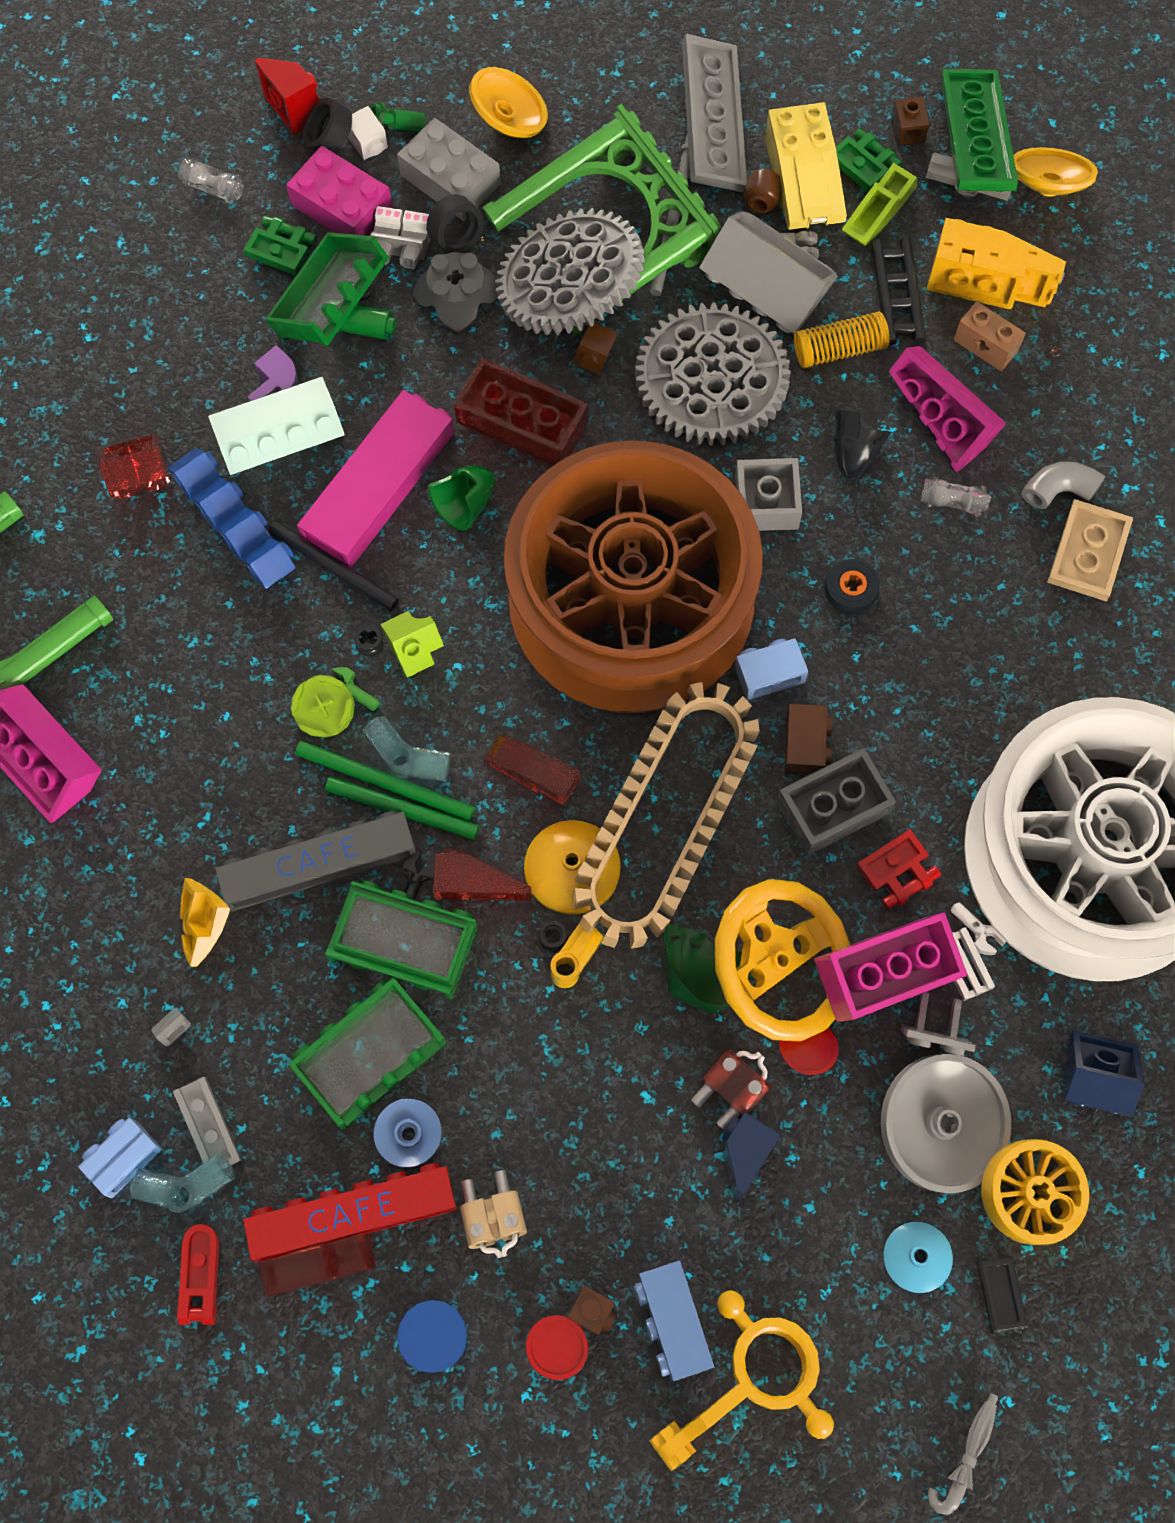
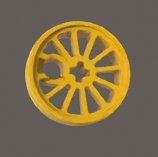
(1072, 1206)

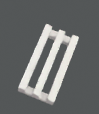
(978, 964)

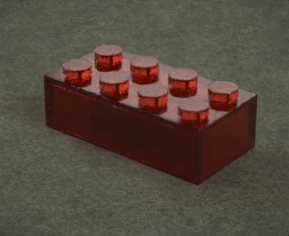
(521, 412)

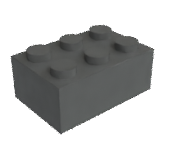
(835, 801)

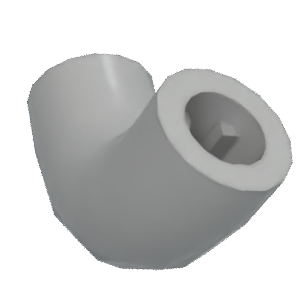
(1061, 478)

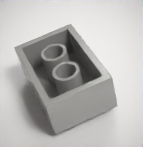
(447, 165)

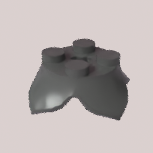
(457, 303)

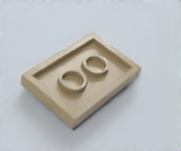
(1090, 550)

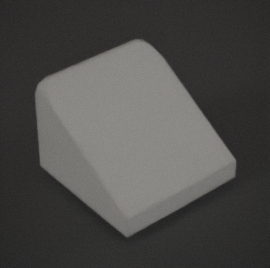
(171, 1027)

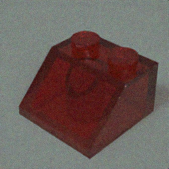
(134, 466)

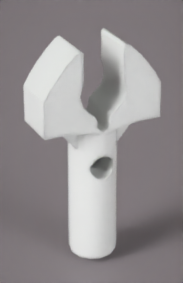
(978, 929)

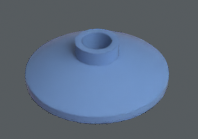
(395, 1120)

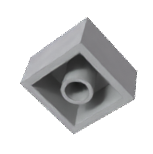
(771, 492)

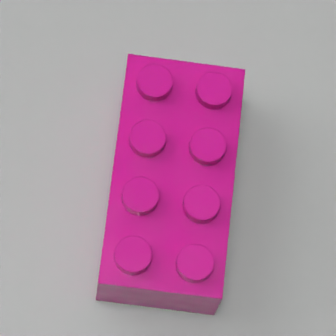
(890, 967)

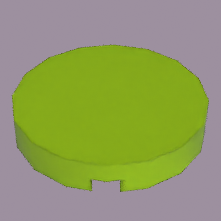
(322, 706)

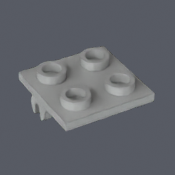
(949, 1042)

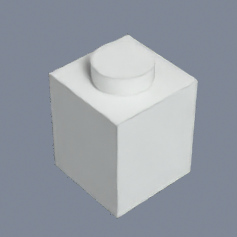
(367, 133)

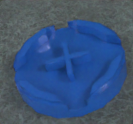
(432, 1336)

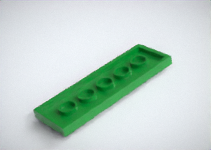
(978, 130)

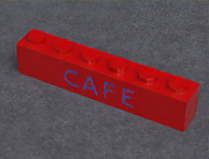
(354, 1212)

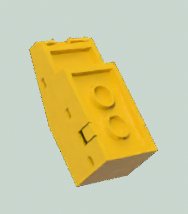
(993, 267)

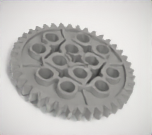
(570, 271)
(720, 419)

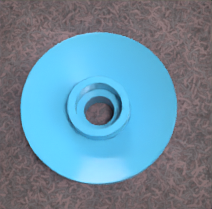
(900, 1259)

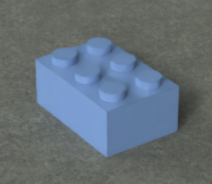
(673, 1321)

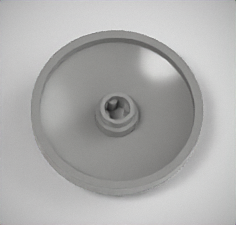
(944, 1122)

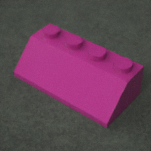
(42, 755)

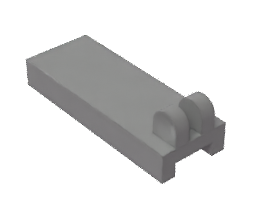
(206, 1121)

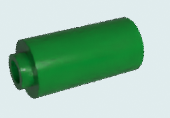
(370, 322)

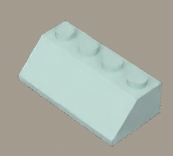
(276, 425)

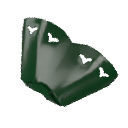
(692, 972)

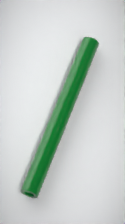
(411, 811)

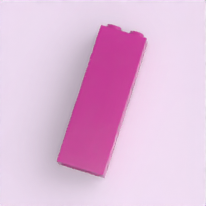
(377, 478)

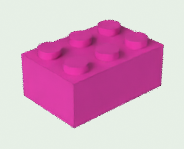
(338, 194)

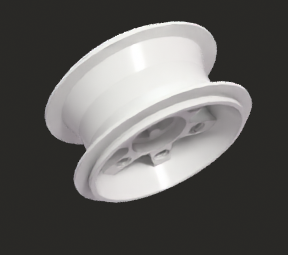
(1075, 839)

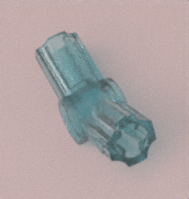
(390, 745)
(165, 1188)

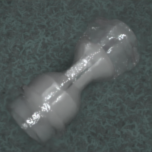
(200, 176)
(942, 493)

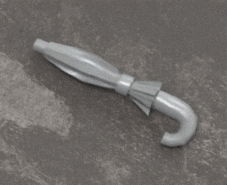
(962, 1477)

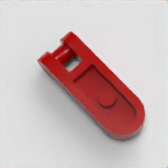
(198, 1275)

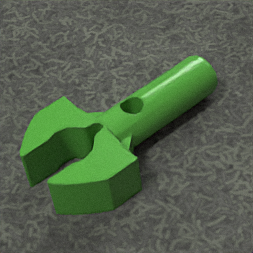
(357, 693)

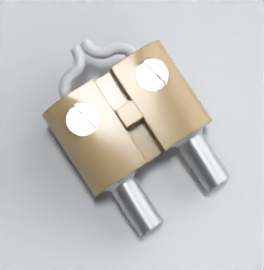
(492, 1218)

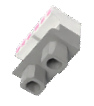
(402, 235)

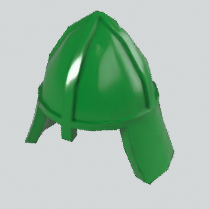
(462, 495)

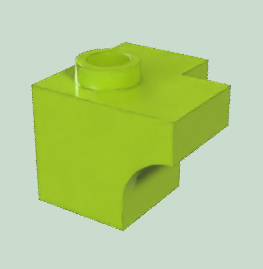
(412, 641)

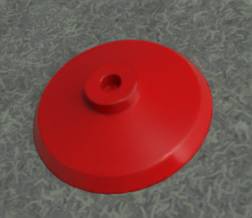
(811, 1055)
(557, 1347)

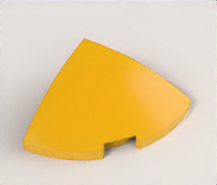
(203, 920)

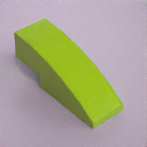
(880, 204)

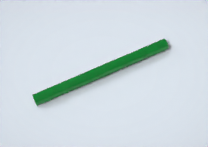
(385, 781)

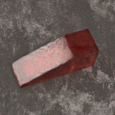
(467, 878)

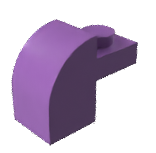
(276, 373)

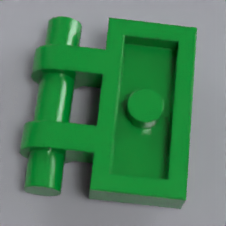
(860, 164)
(277, 251)

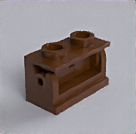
(806, 739)

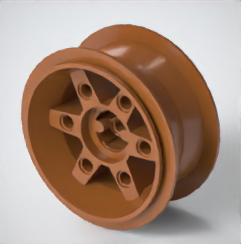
(630, 482)

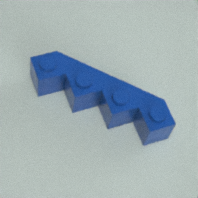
(225, 512)

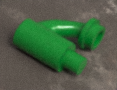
(399, 119)

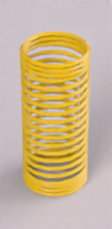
(804, 348)

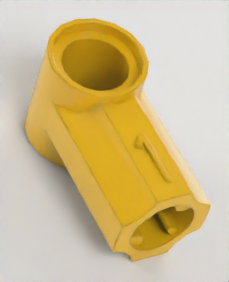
(575, 953)

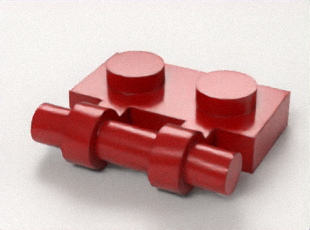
(894, 860)

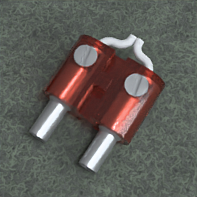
(735, 1083)

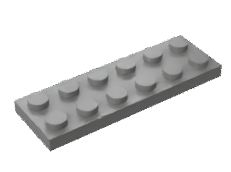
(714, 113)

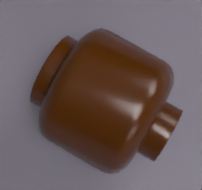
(762, 190)

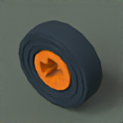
(861, 574)

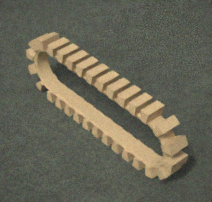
(633, 790)

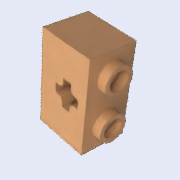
(989, 336)

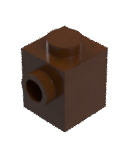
(910, 120)
(595, 347)
(593, 1311)

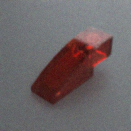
(533, 768)
(317, 1264)

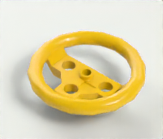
(774, 955)

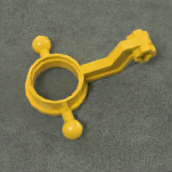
(674, 1443)

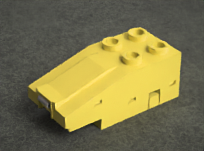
(807, 163)

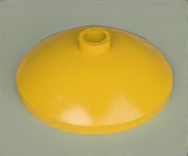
(508, 102)
(1054, 170)
(553, 878)

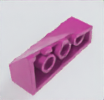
(946, 406)

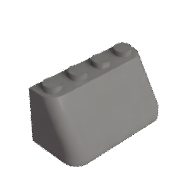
(767, 271)

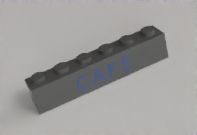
(315, 861)

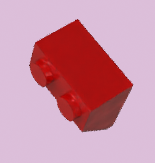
(288, 90)

